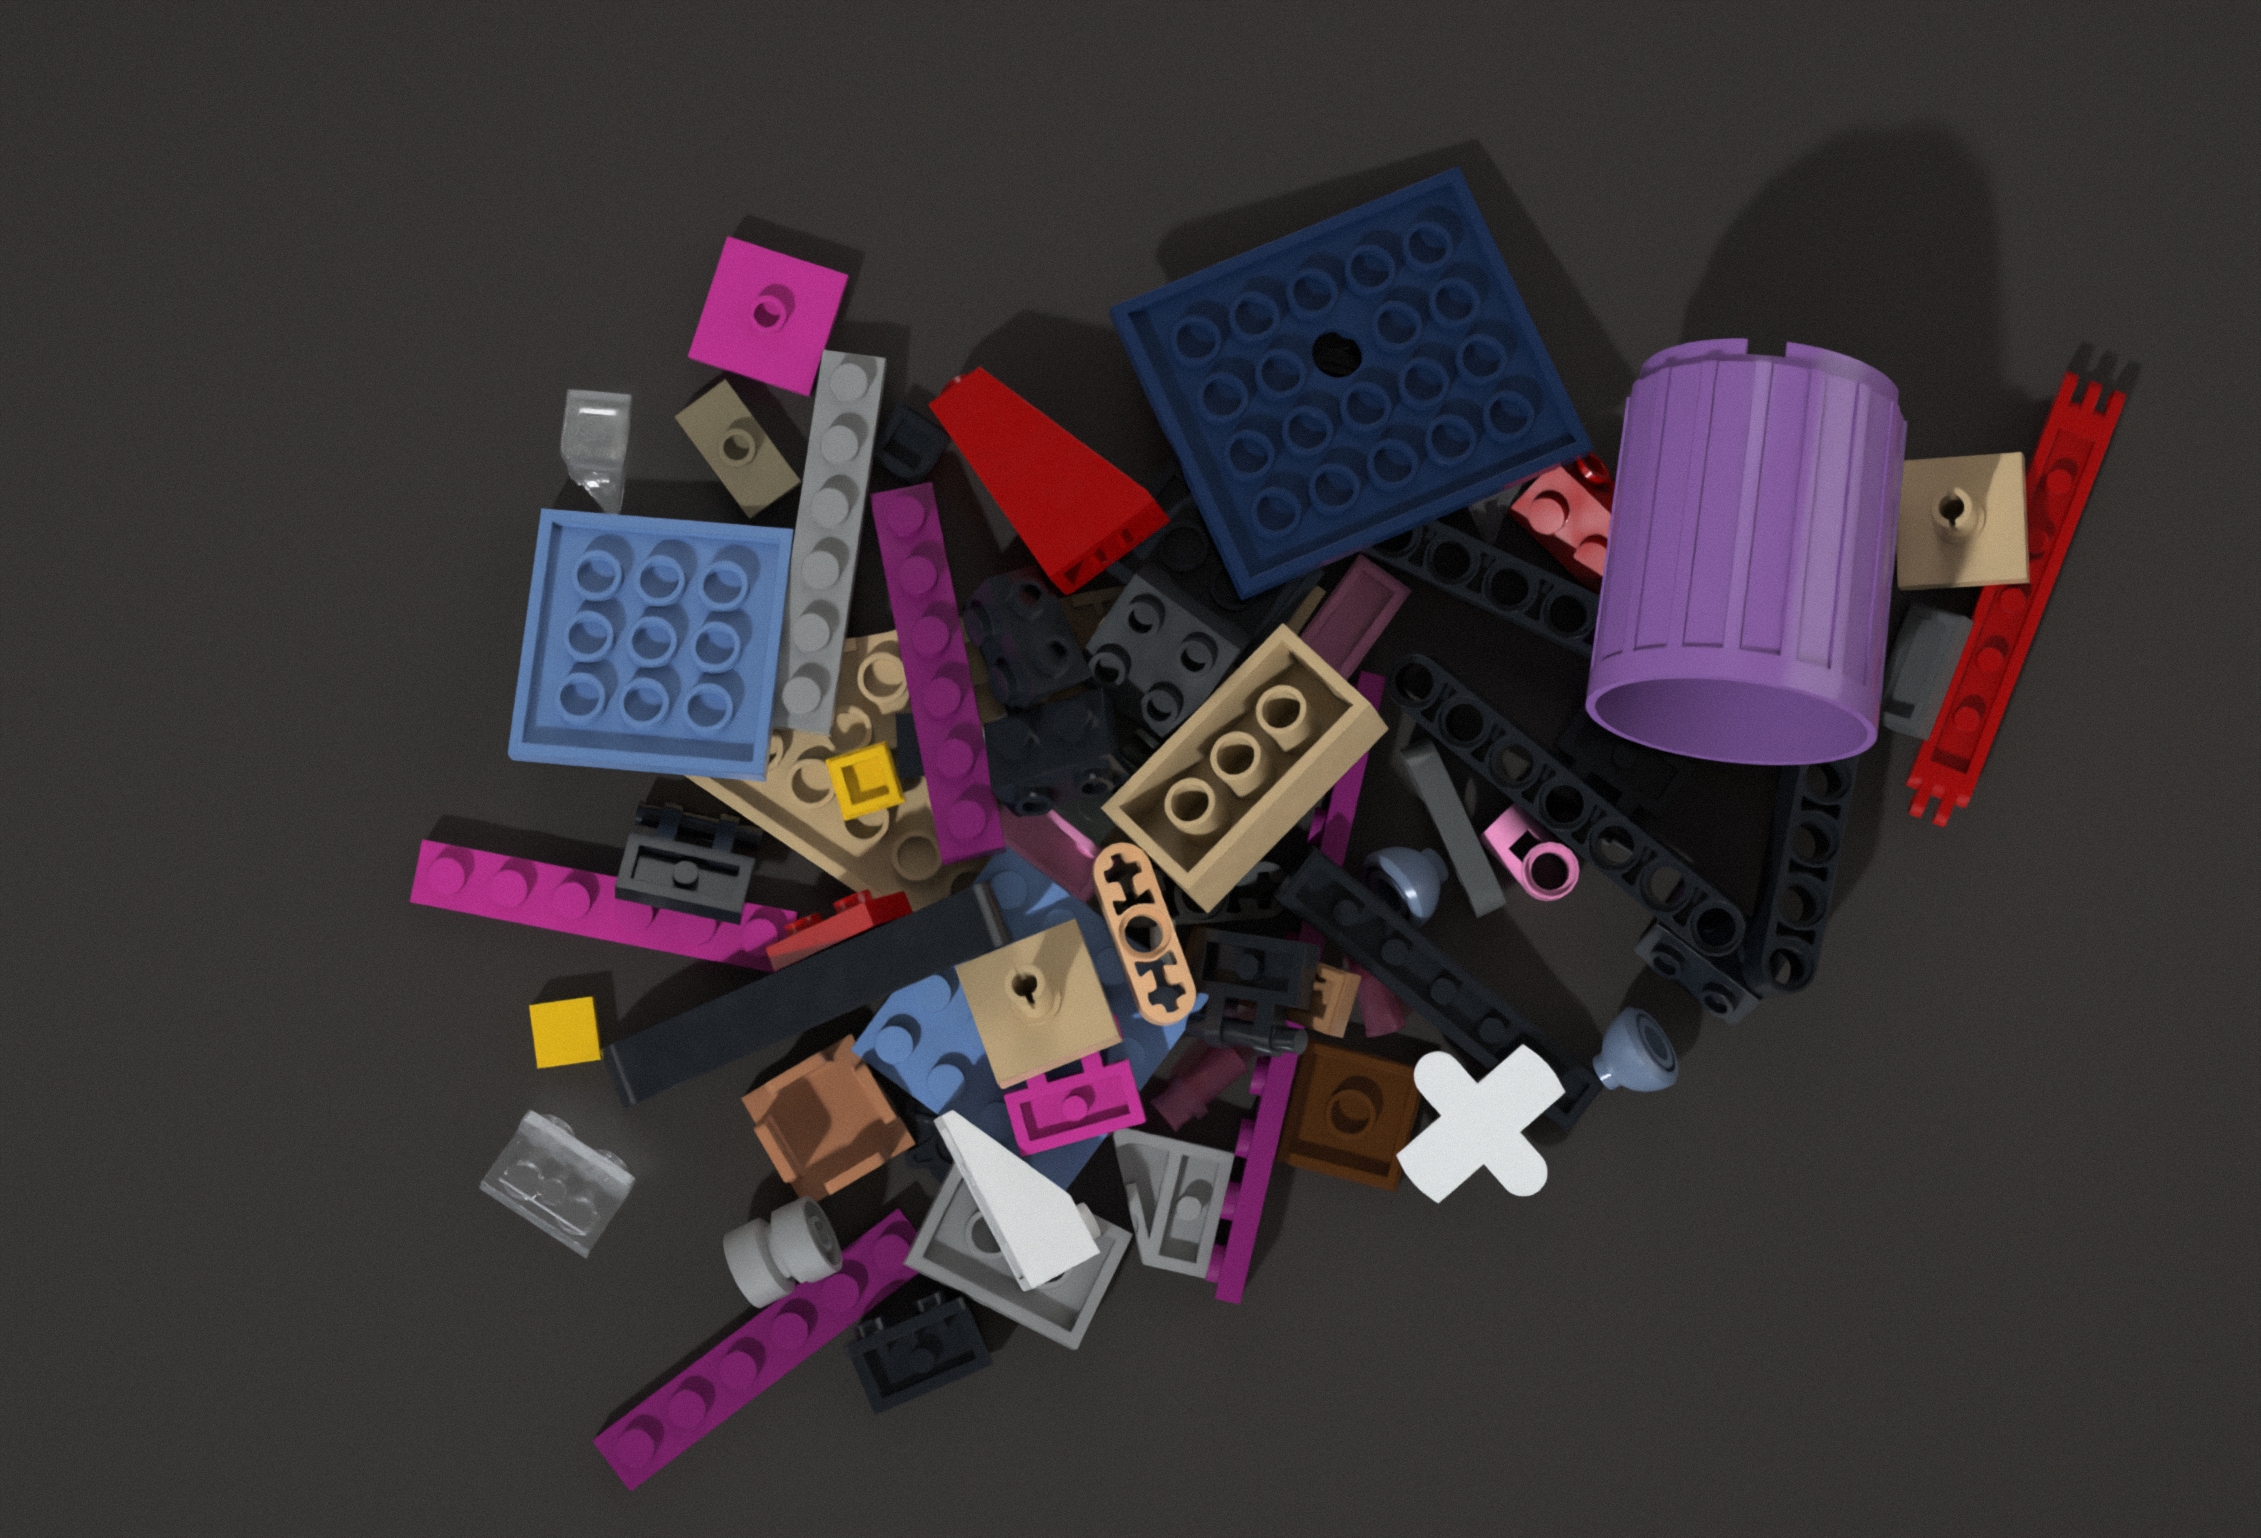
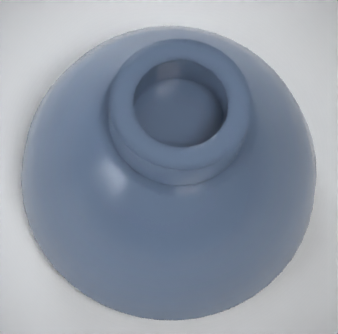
(1406, 881)
(1636, 1054)

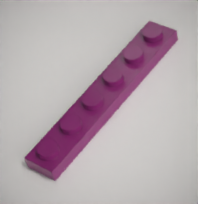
(937, 673)
(758, 1354)

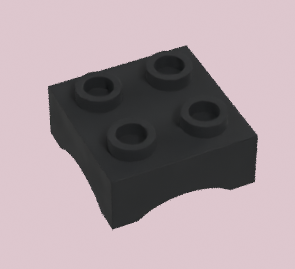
(1161, 652)

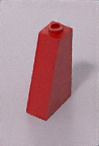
(1052, 487)

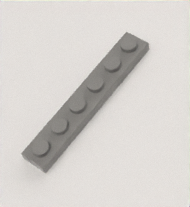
(828, 540)

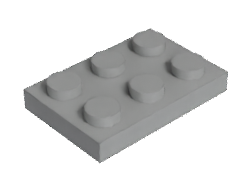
(963, 1255)

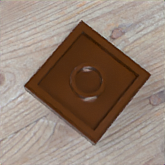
(1349, 1115)

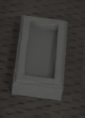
(1921, 669)

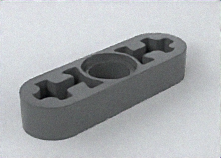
(1453, 827)
(1243, 907)

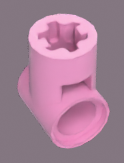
(1508, 830)

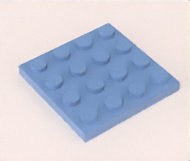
(652, 645)
(933, 1047)

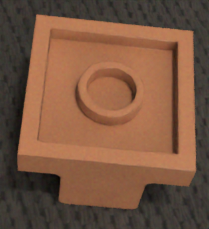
(827, 1121)

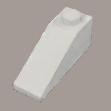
(1026, 1212)

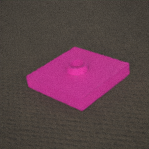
(768, 316)

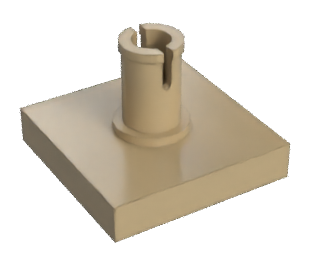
(1963, 522)
(1038, 1004)

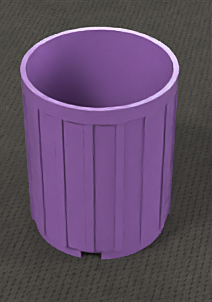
(1750, 556)

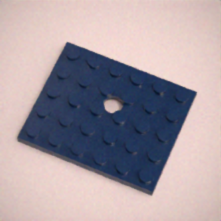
(1321, 466)

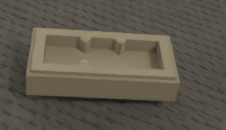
(738, 449)

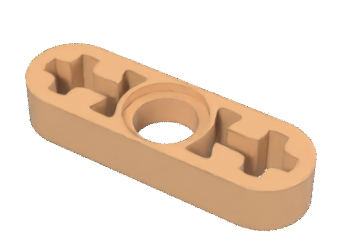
(1112, 893)

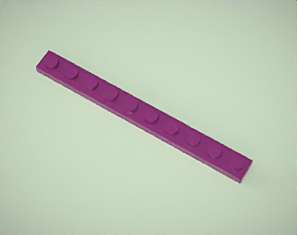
(1272, 1075)

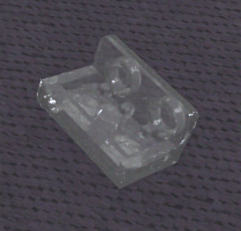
(559, 1182)

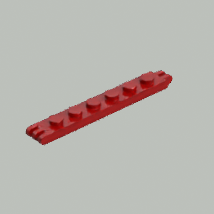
(2009, 614)

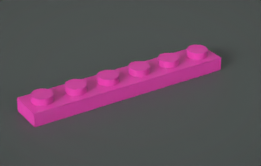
(586, 906)

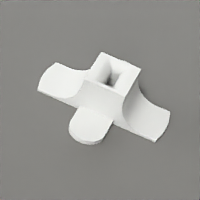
(1480, 1123)

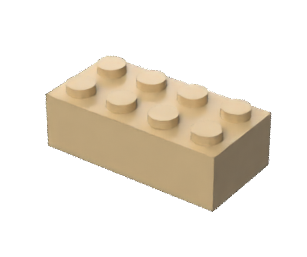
(1245, 767)

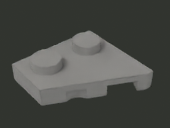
(1173, 1197)

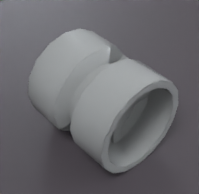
(792, 1247)

